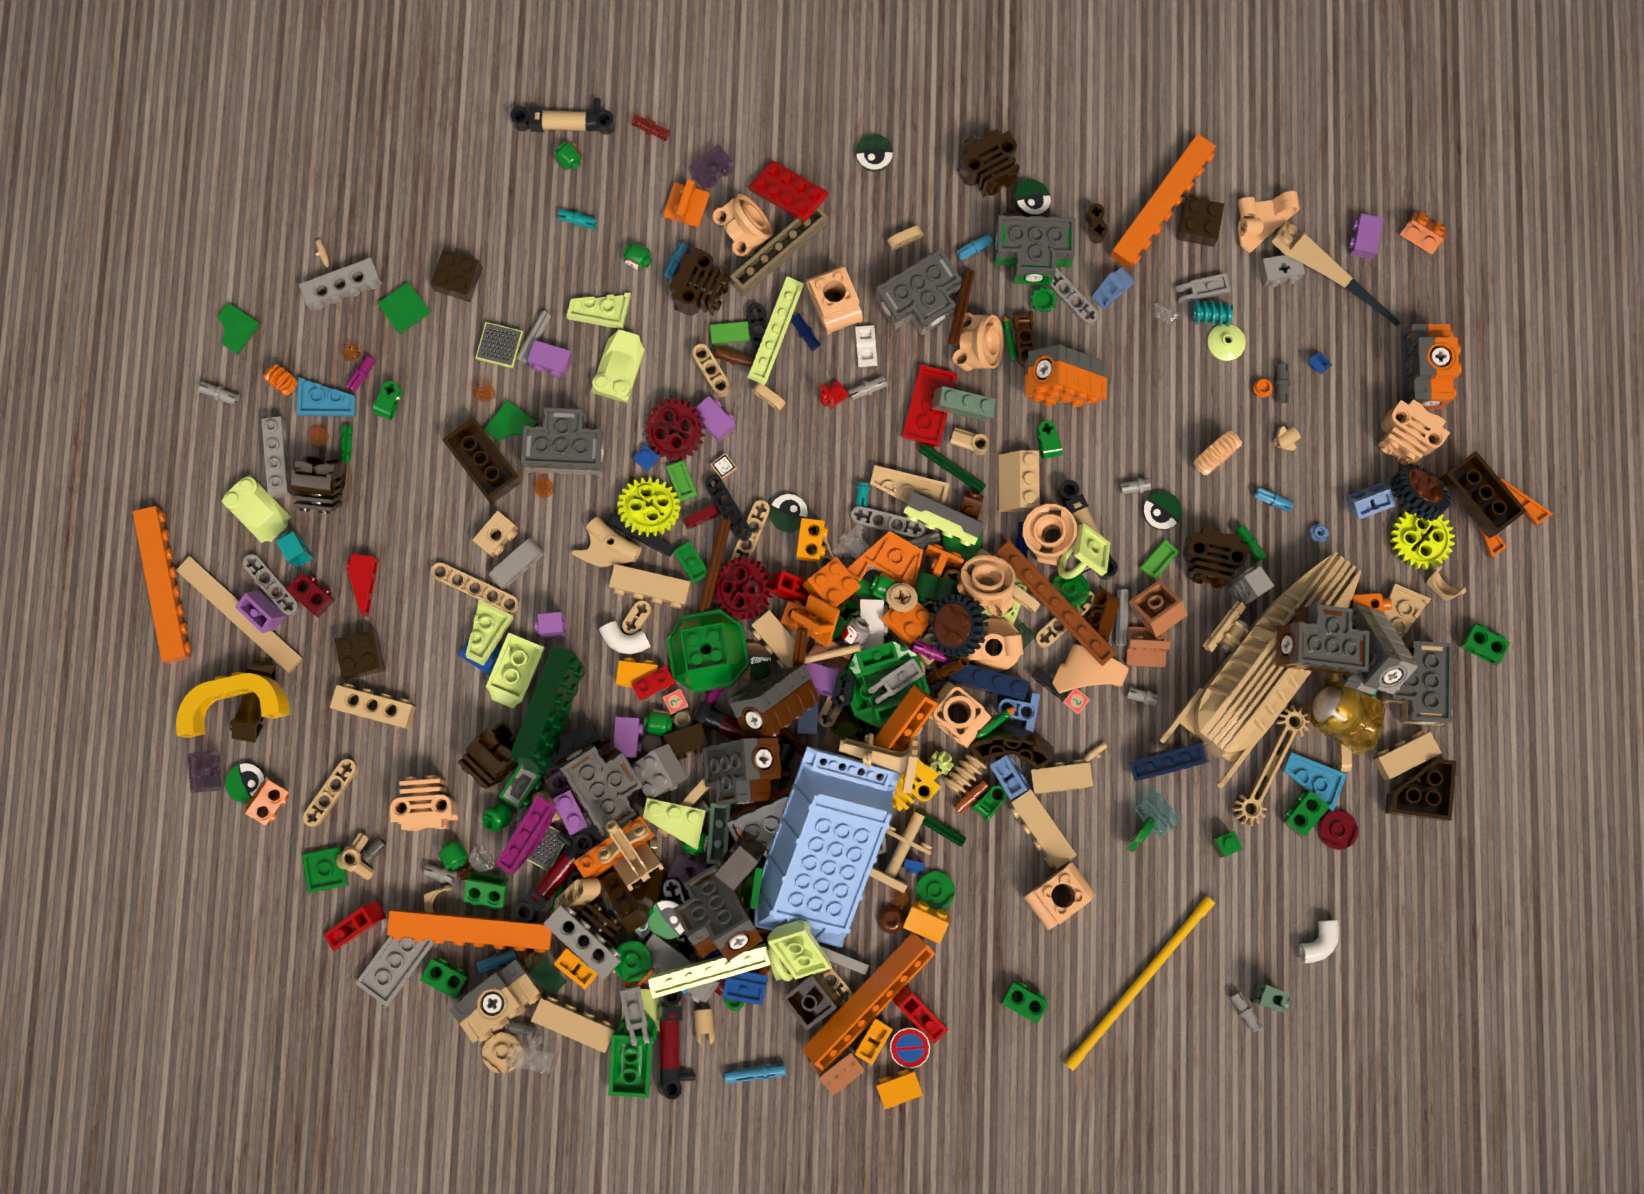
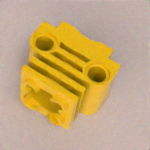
(923, 777)

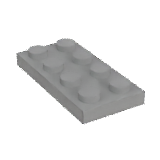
(393, 968)

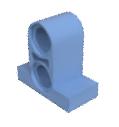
(1113, 287)
(1018, 705)

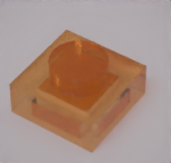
(484, 394)

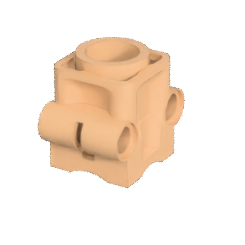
(977, 716)

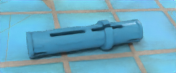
(761, 1072)

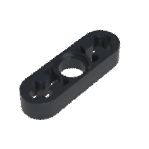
(761, 316)

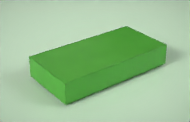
(729, 333)
(681, 480)
(1159, 559)

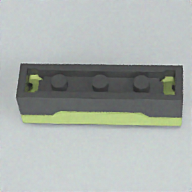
(944, 518)

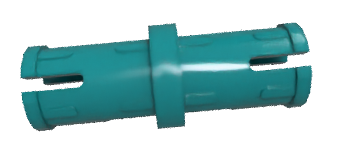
(577, 219)

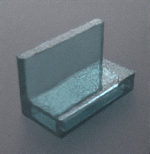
(1160, 811)

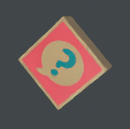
(675, 701)
(1076, 701)

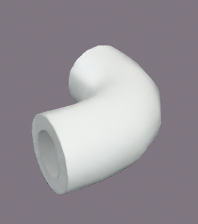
(621, 642)
(1323, 945)

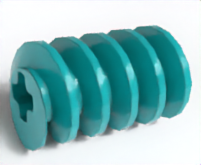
(1212, 312)

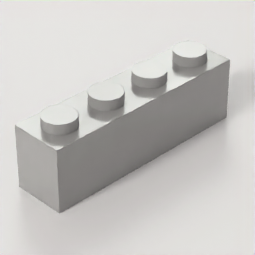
(669, 958)

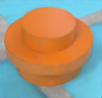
(1262, 388)

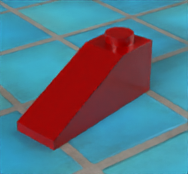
(362, 575)
(788, 587)
(355, 925)
(920, 1014)

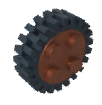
(1420, 492)
(958, 625)

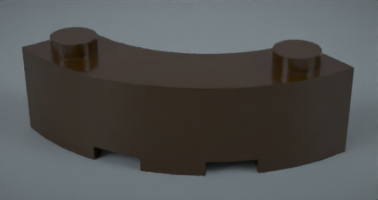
(248, 720)
(1014, 741)

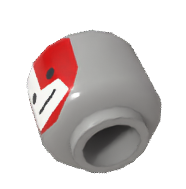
(855, 632)

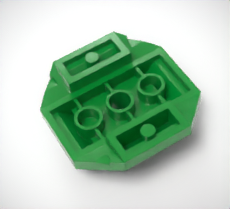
(869, 668)
(714, 670)

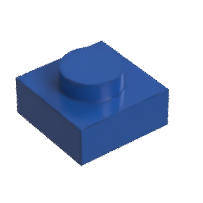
(1319, 363)
(646, 458)
(913, 866)

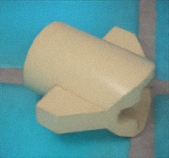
(1286, 438)

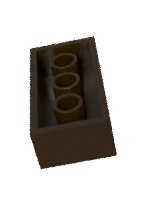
(482, 460)
(1483, 495)

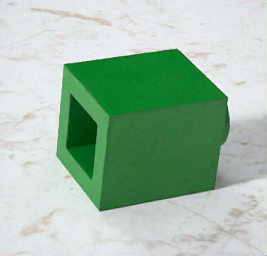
(1227, 844)

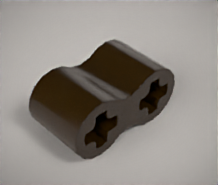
(1096, 223)

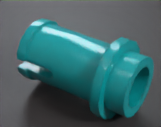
(862, 494)

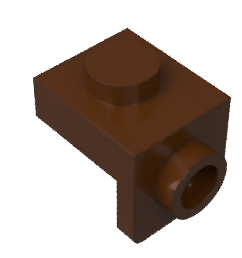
(972, 503)

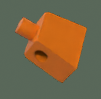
(1372, 601)

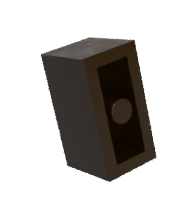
(687, 741)

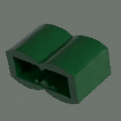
(934, 588)
(847, 611)

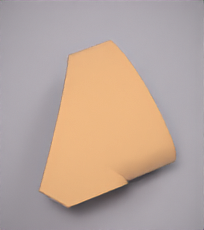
(1264, 217)

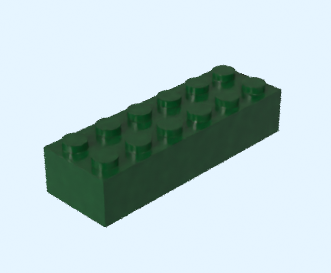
(548, 710)

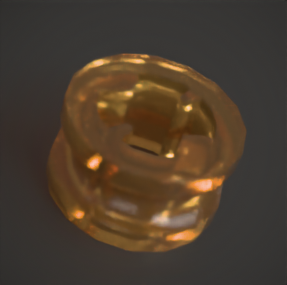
(351, 353)

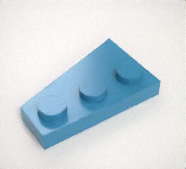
(323, 401)
(1316, 778)

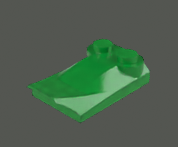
(630, 1065)

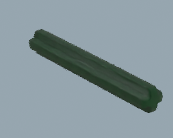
(952, 468)

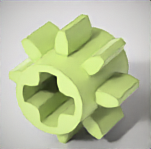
(941, 762)

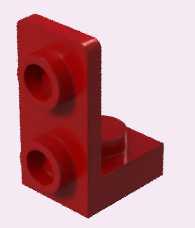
(832, 395)
(653, 683)

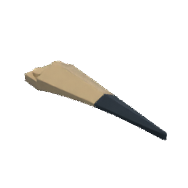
(1305, 250)

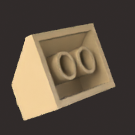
(1018, 481)

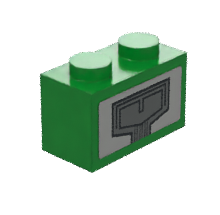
(521, 787)

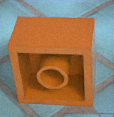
(832, 583)

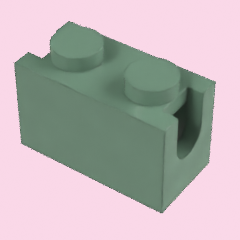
(1265, 997)

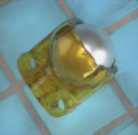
(1348, 717)

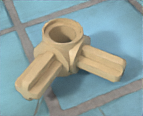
(354, 853)

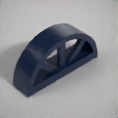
(1169, 762)

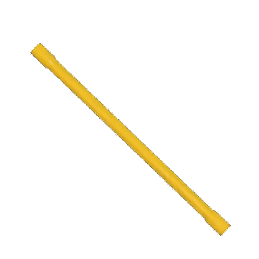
(1199, 912)

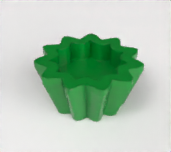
(1043, 300)

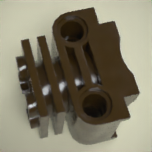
(990, 163)
(699, 283)
(318, 484)
(1214, 557)
(489, 756)
(600, 924)

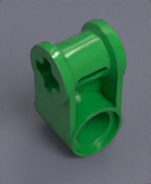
(386, 403)
(1048, 443)
(989, 803)

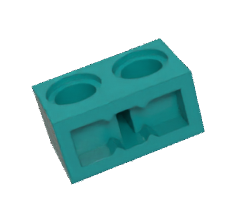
(294, 549)

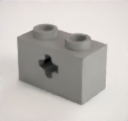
(1272, 276)

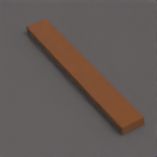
(1056, 603)

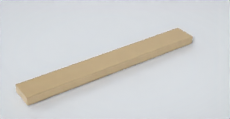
(226, 603)

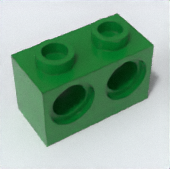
(1483, 648)
(1309, 817)
(486, 884)
(443, 982)
(1022, 1006)

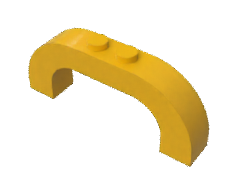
(192, 711)

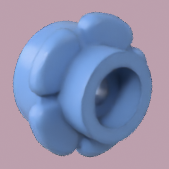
(1314, 533)

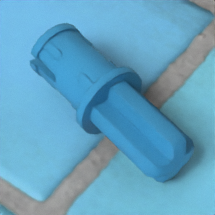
(974, 247)
(675, 260)
(1274, 499)
(496, 961)

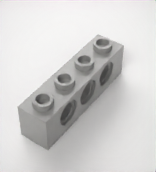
(348, 275)
(277, 457)
(1250, 585)
(556, 924)

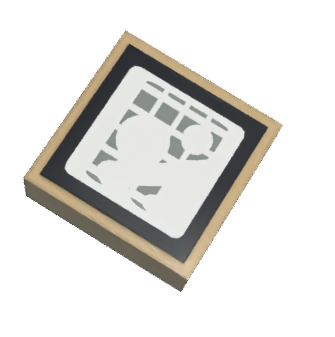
(723, 466)

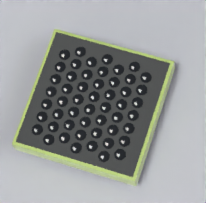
(499, 345)
(547, 850)

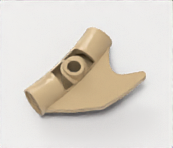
(603, 554)

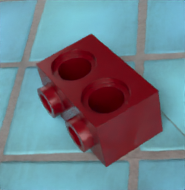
(308, 597)

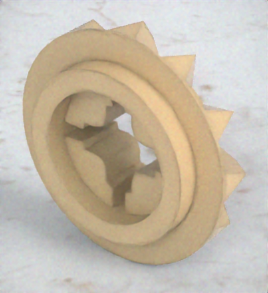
(907, 592)

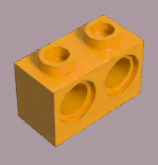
(807, 540)
(576, 969)
(873, 1041)

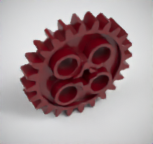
(667, 445)
(752, 601)

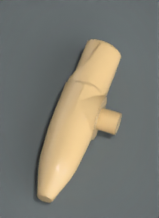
(322, 253)
(1095, 752)

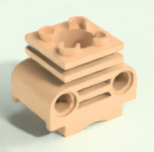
(834, 314)
(1411, 432)
(423, 805)
(1041, 899)

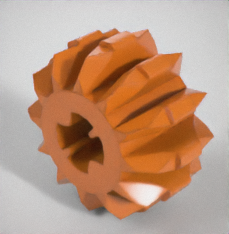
(280, 379)

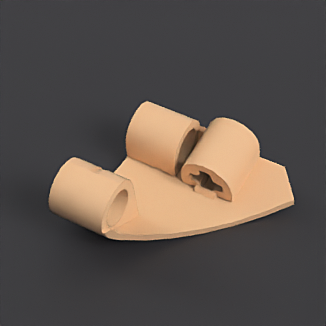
(1084, 670)

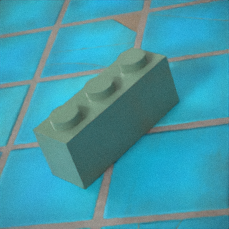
(963, 403)
(719, 833)

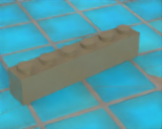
(777, 251)

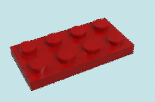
(788, 191)
(922, 422)

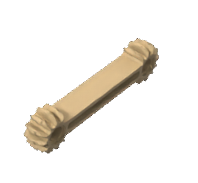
(1271, 765)

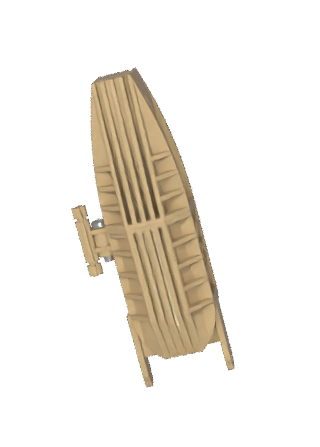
(1248, 687)

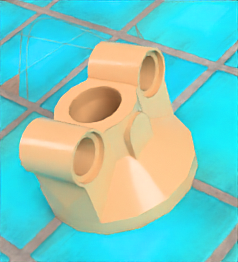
(744, 224)
(980, 343)
(1040, 522)
(989, 582)
(1011, 643)

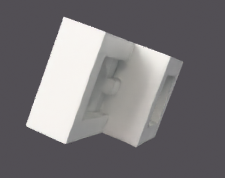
(866, 346)

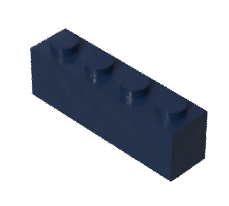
(991, 682)

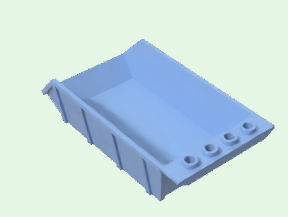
(825, 845)

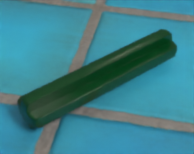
(942, 829)

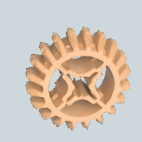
(1217, 452)

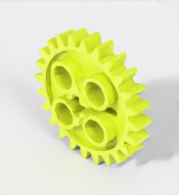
(648, 507)
(1435, 550)

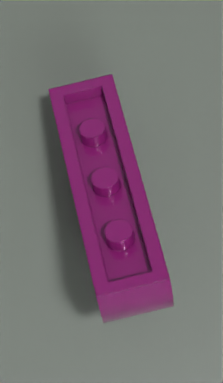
(527, 835)

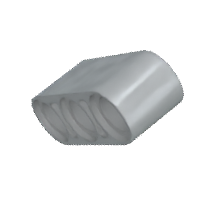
(516, 563)

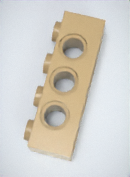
(342, 702)

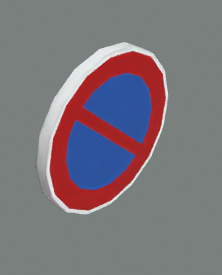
(910, 1047)

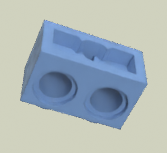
(1370, 501)
(1010, 776)

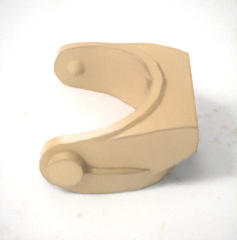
(1441, 588)
(429, 898)

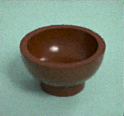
(890, 919)

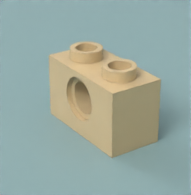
(497, 523)

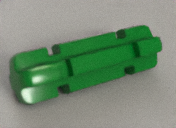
(346, 443)

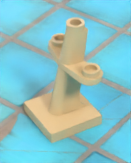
(901, 762)
(906, 840)
(635, 862)

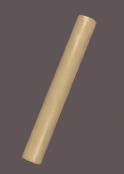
(833, 653)

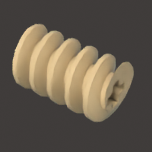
(965, 773)

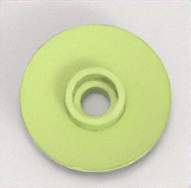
(1220, 348)

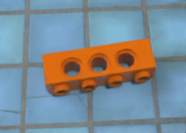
(589, 863)

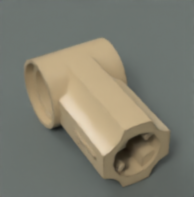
(967, 441)

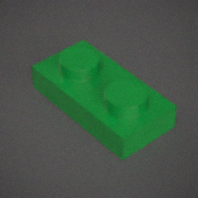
(691, 562)

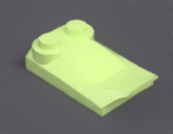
(619, 366)
(256, 509)
(514, 670)
(798, 949)

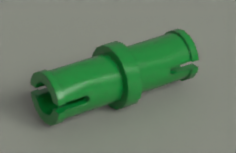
(1248, 539)

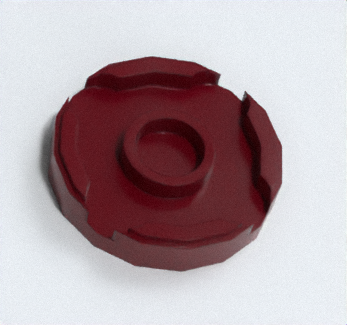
(1337, 830)

